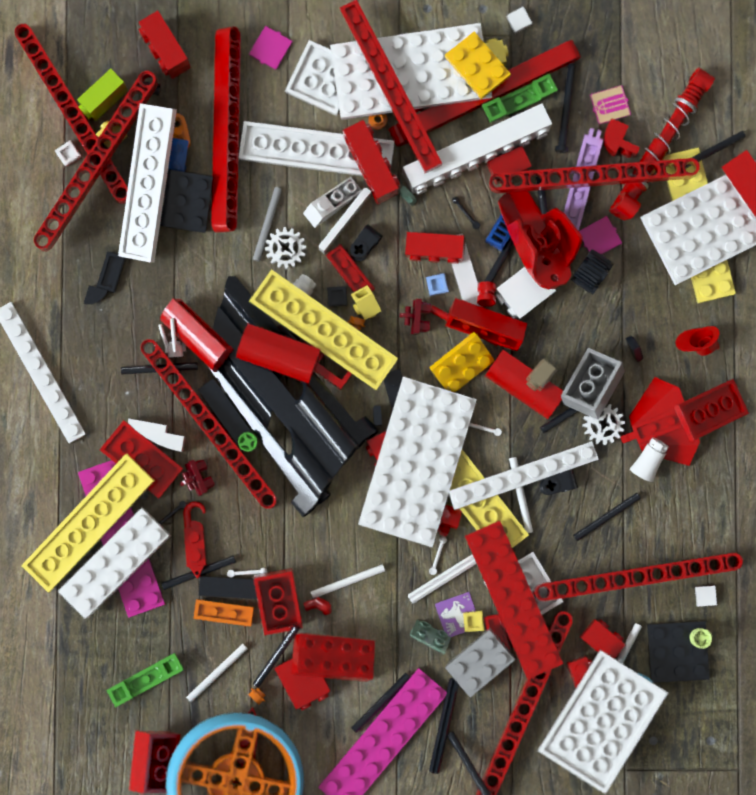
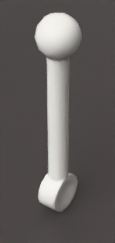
(497, 432)
(432, 570)
(231, 573)

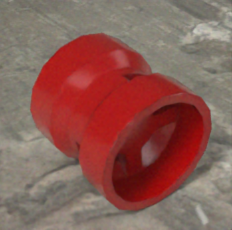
(486, 294)

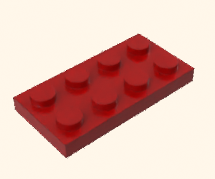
(711, 410)
(154, 461)

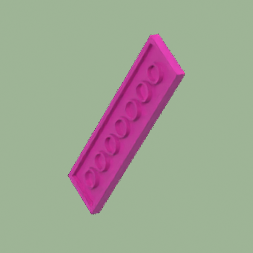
(142, 589)
(384, 737)

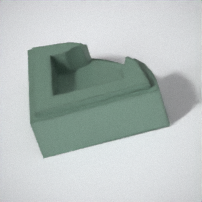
(407, 196)

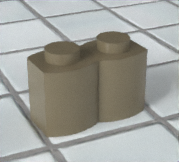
(540, 375)

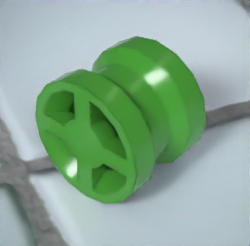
(248, 444)

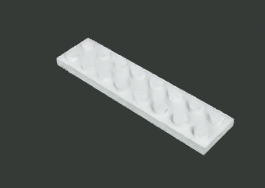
(301, 148)
(147, 182)

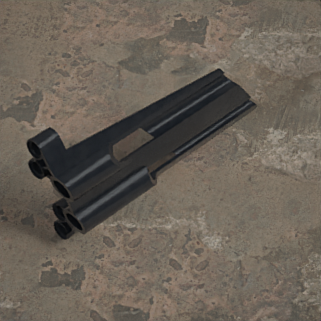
(318, 424)

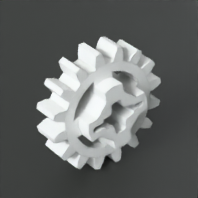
(293, 238)
(607, 412)

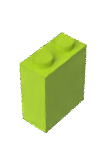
(102, 95)

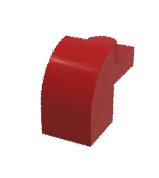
(614, 141)

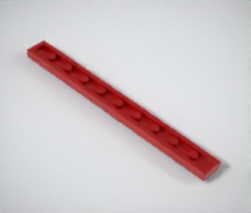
(391, 86)

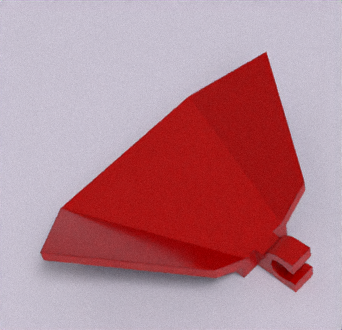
(658, 419)

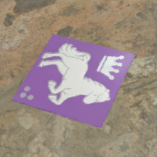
(451, 613)

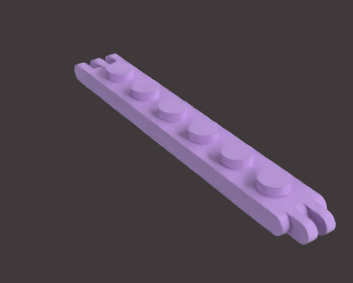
(578, 196)

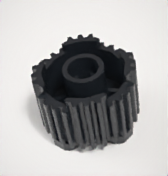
(592, 271)

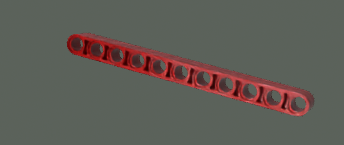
(520, 76)
(67, 106)
(226, 129)
(95, 170)
(601, 170)
(204, 415)
(647, 576)
(539, 683)

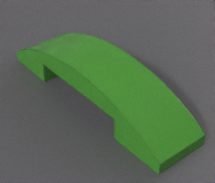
(520, 99)
(145, 680)

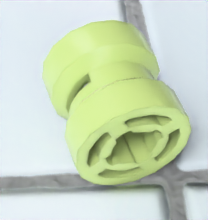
(700, 638)

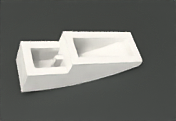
(158, 434)

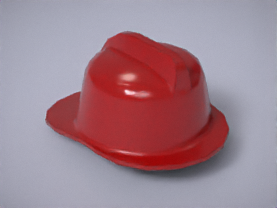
(701, 340)

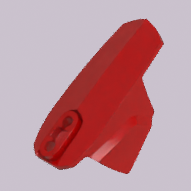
(541, 238)

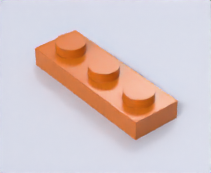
(223, 612)

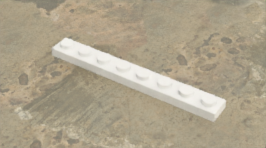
(40, 373)
(523, 475)

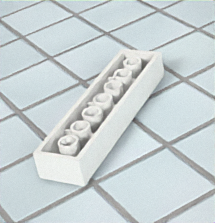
(480, 148)

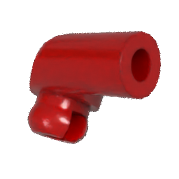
(320, 604)

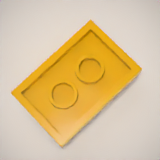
(477, 65)
(462, 363)

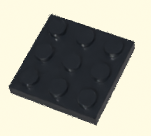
(186, 200)
(673, 655)

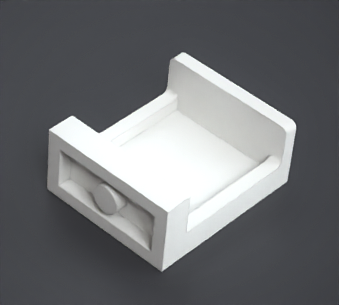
(521, 294)

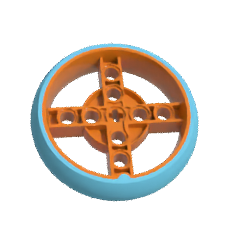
(247, 727)

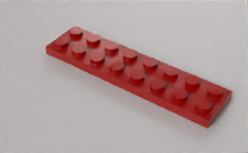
(513, 600)

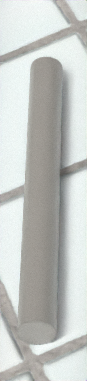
(267, 224)

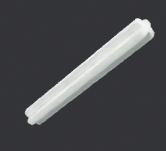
(442, 579)

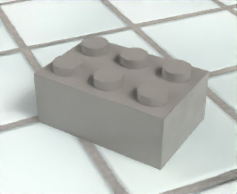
(593, 383)
(480, 662)

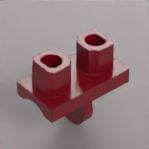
(417, 309)
(193, 478)

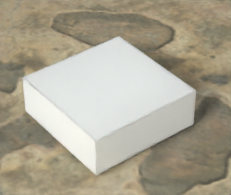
(519, 20)
(68, 153)
(705, 596)

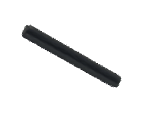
(444, 725)

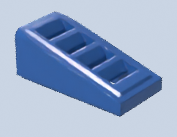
(493, 242)

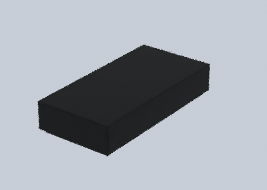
(111, 272)

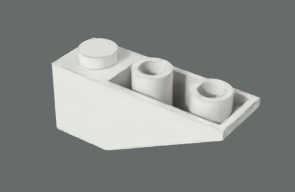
(332, 202)

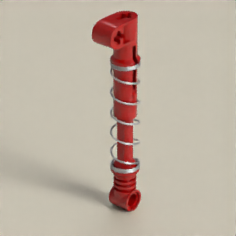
(626, 203)

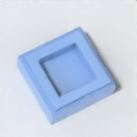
(437, 284)

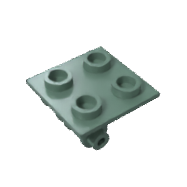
(430, 636)

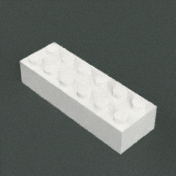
(114, 563)

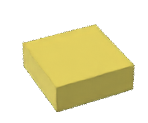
(473, 621)

